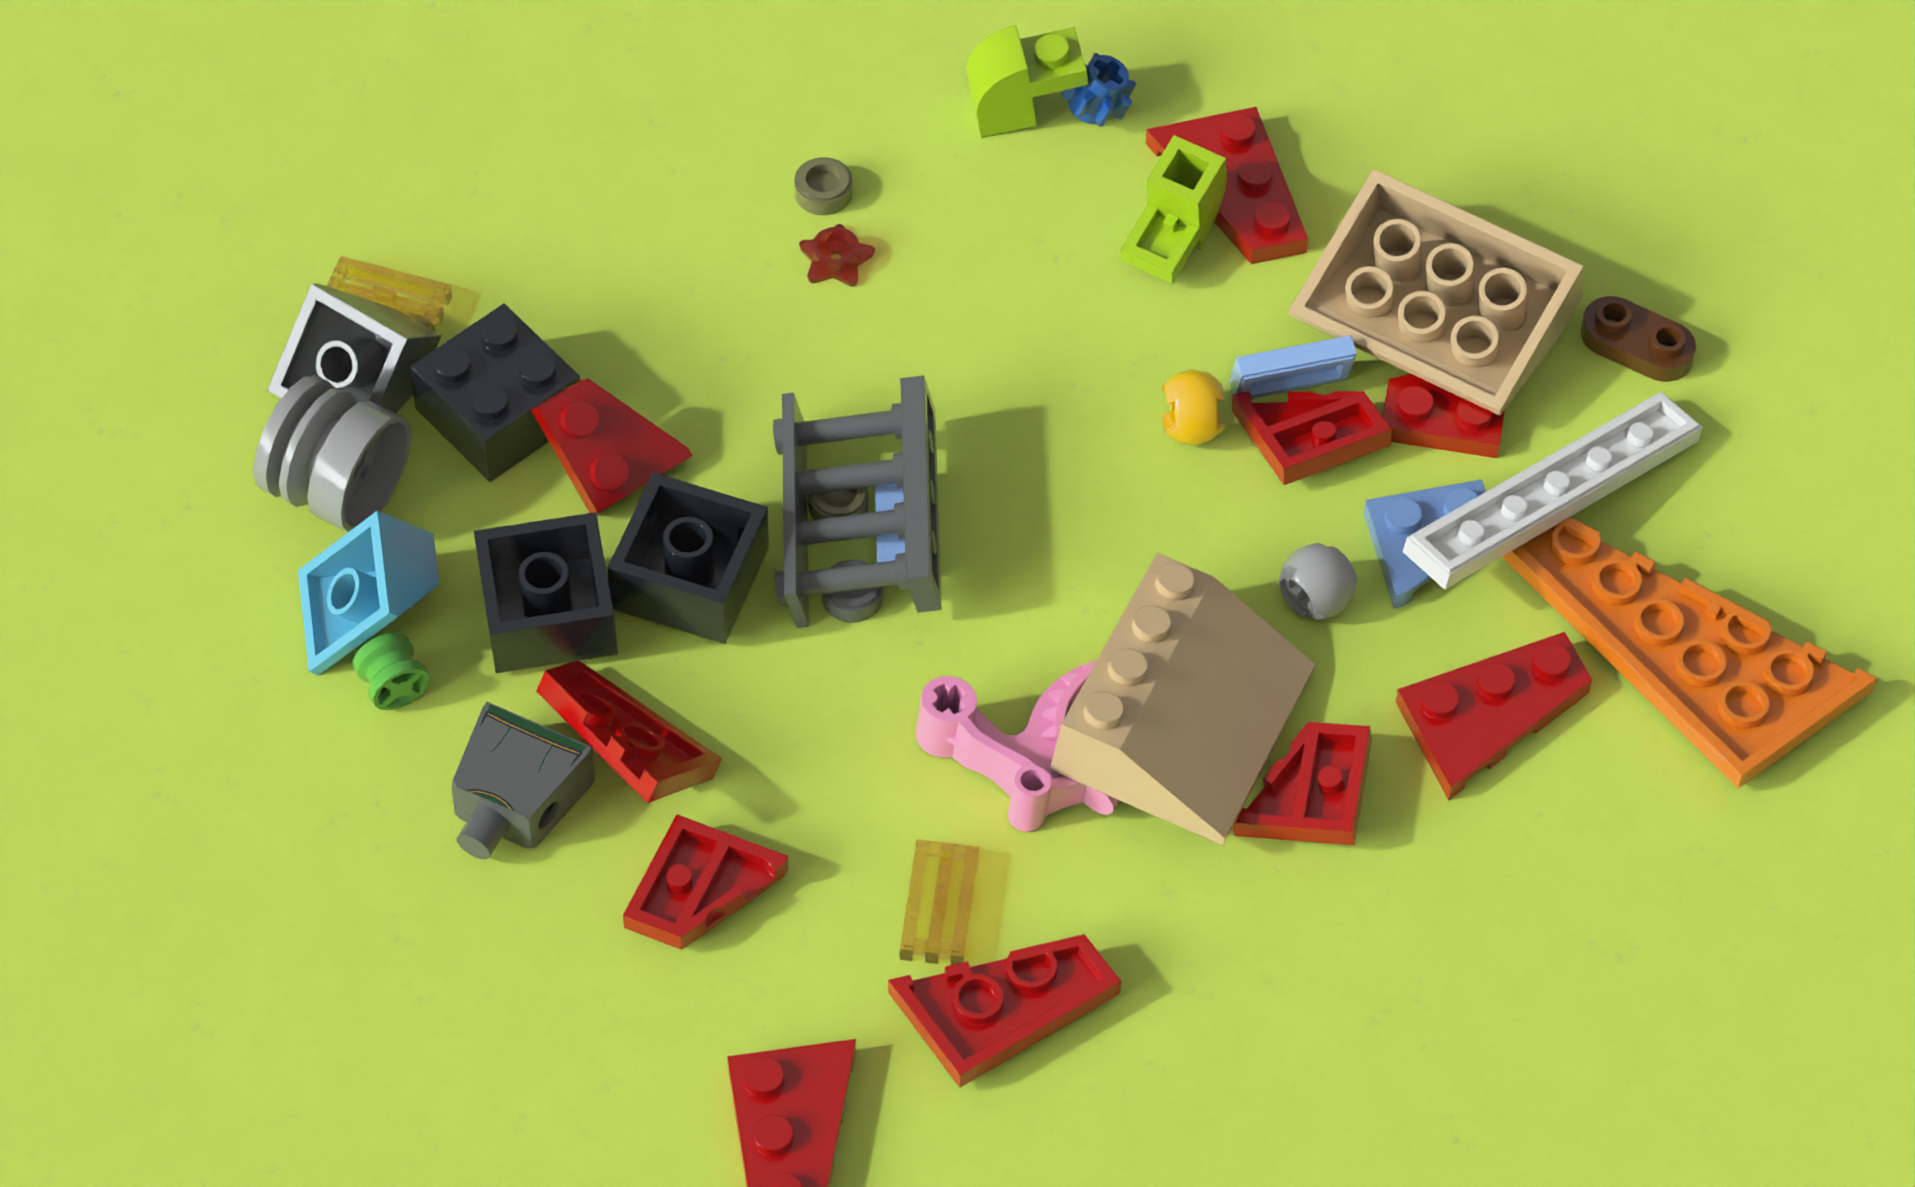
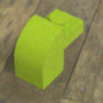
(1011, 70)
(1180, 210)

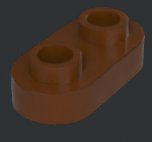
(1636, 338)

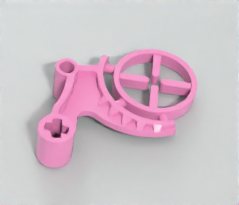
(1017, 763)

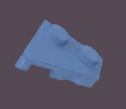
(1401, 515)

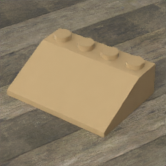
(1440, 293)
(1183, 702)

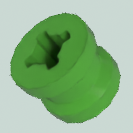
(391, 671)

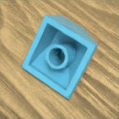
(363, 585)

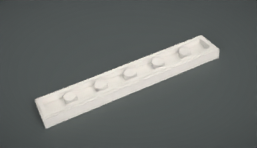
(1552, 490)

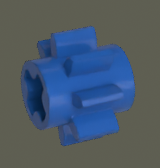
(1105, 95)

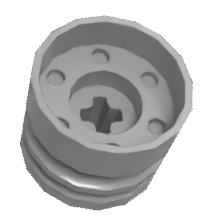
(331, 452)

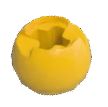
(1193, 407)

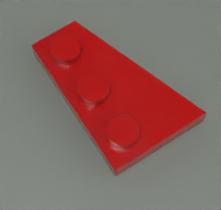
(1256, 203)
(1486, 707)
(627, 734)
(1002, 1007)

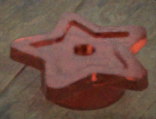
(835, 241)

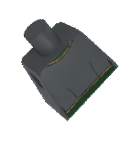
(516, 781)

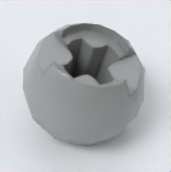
(1317, 581)

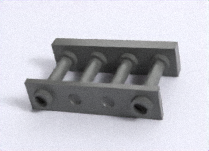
(911, 520)

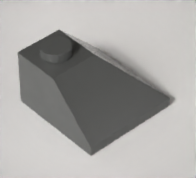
(354, 347)

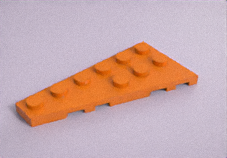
(1690, 652)

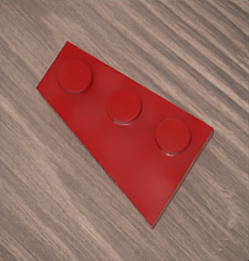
(790, 1111)

